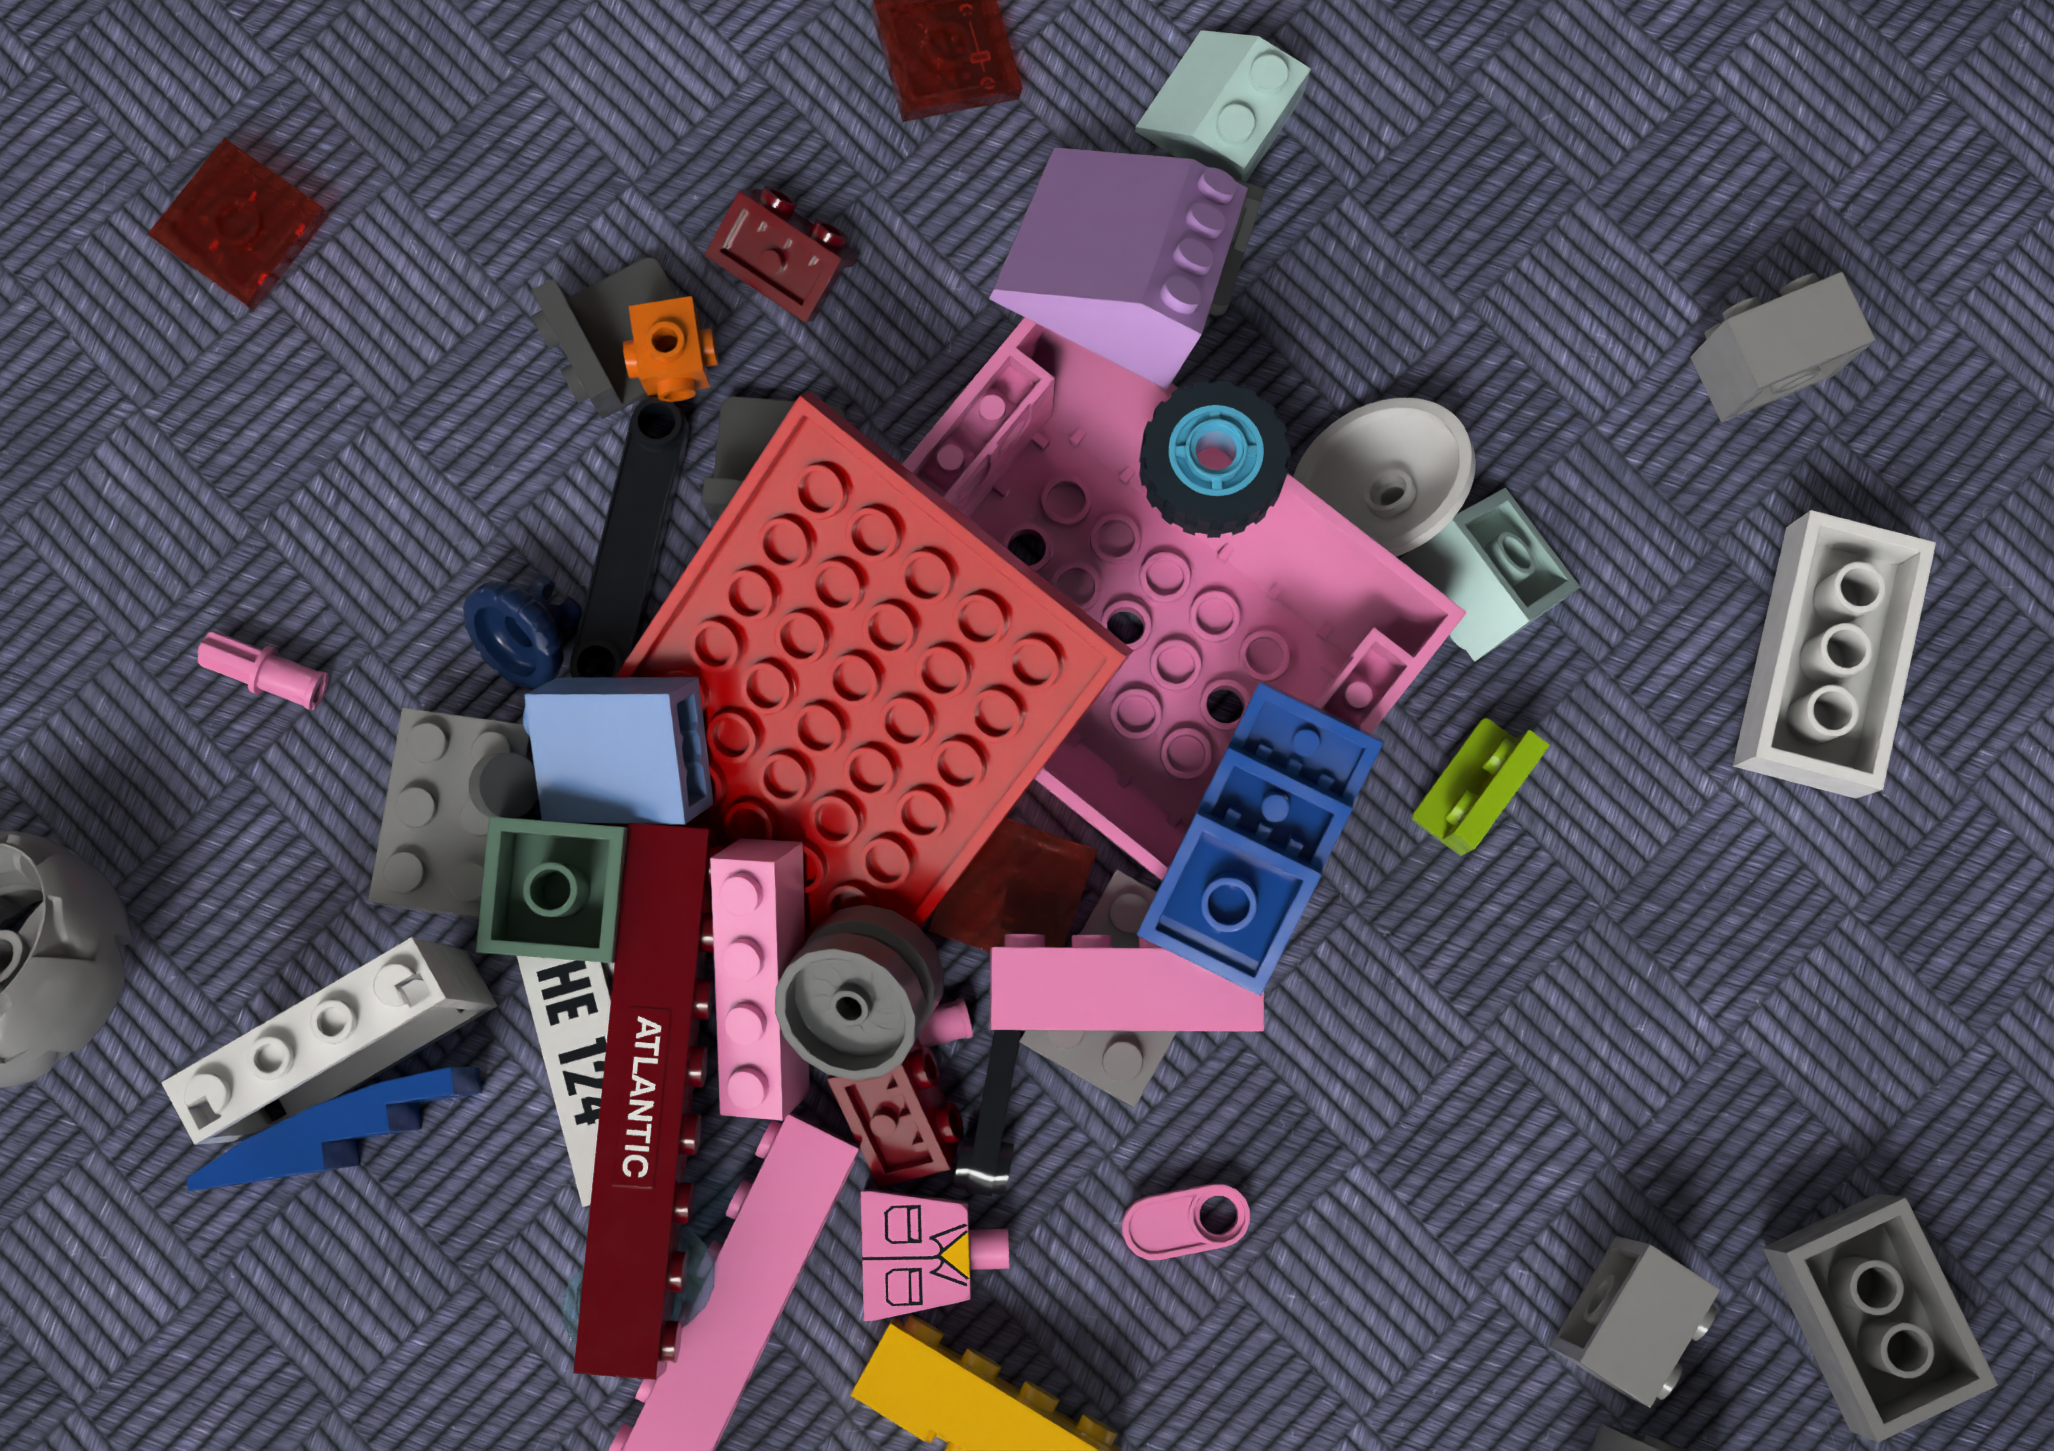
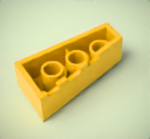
(964, 1401)

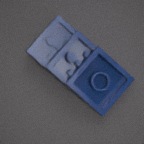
(1260, 837)
(328, 1132)

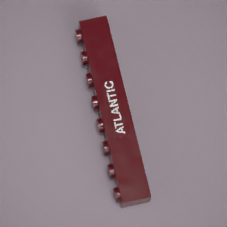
(647, 1106)

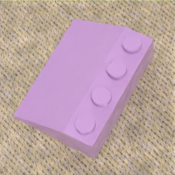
(1123, 255)

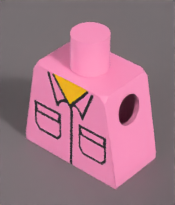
(921, 1252)

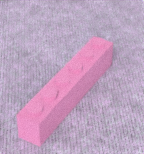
(753, 1279)

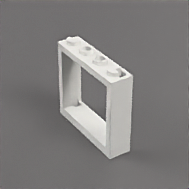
(331, 1041)

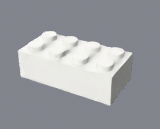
(1834, 655)

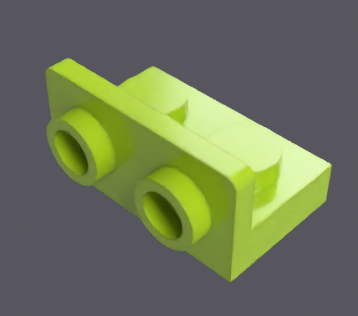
(1478, 785)

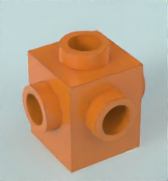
(670, 349)

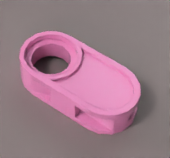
(1171, 1226)

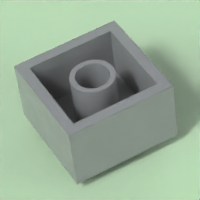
(1781, 344)
(1637, 1320)

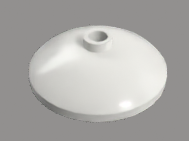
(1393, 470)

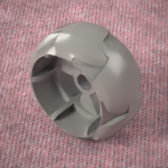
(65, 961)

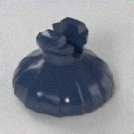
(520, 629)

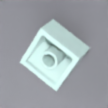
(1225, 102)
(1493, 569)

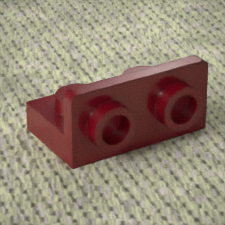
(781, 251)
(902, 1119)

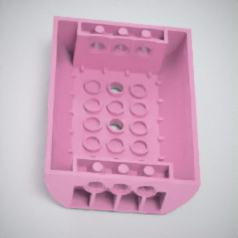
(1298, 600)

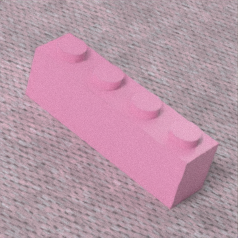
(755, 938)
(1112, 989)

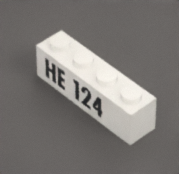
(571, 1021)

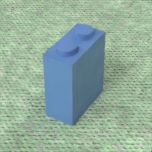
(619, 750)

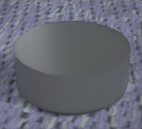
(503, 785)

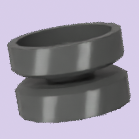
(859, 992)

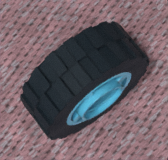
(1220, 419)

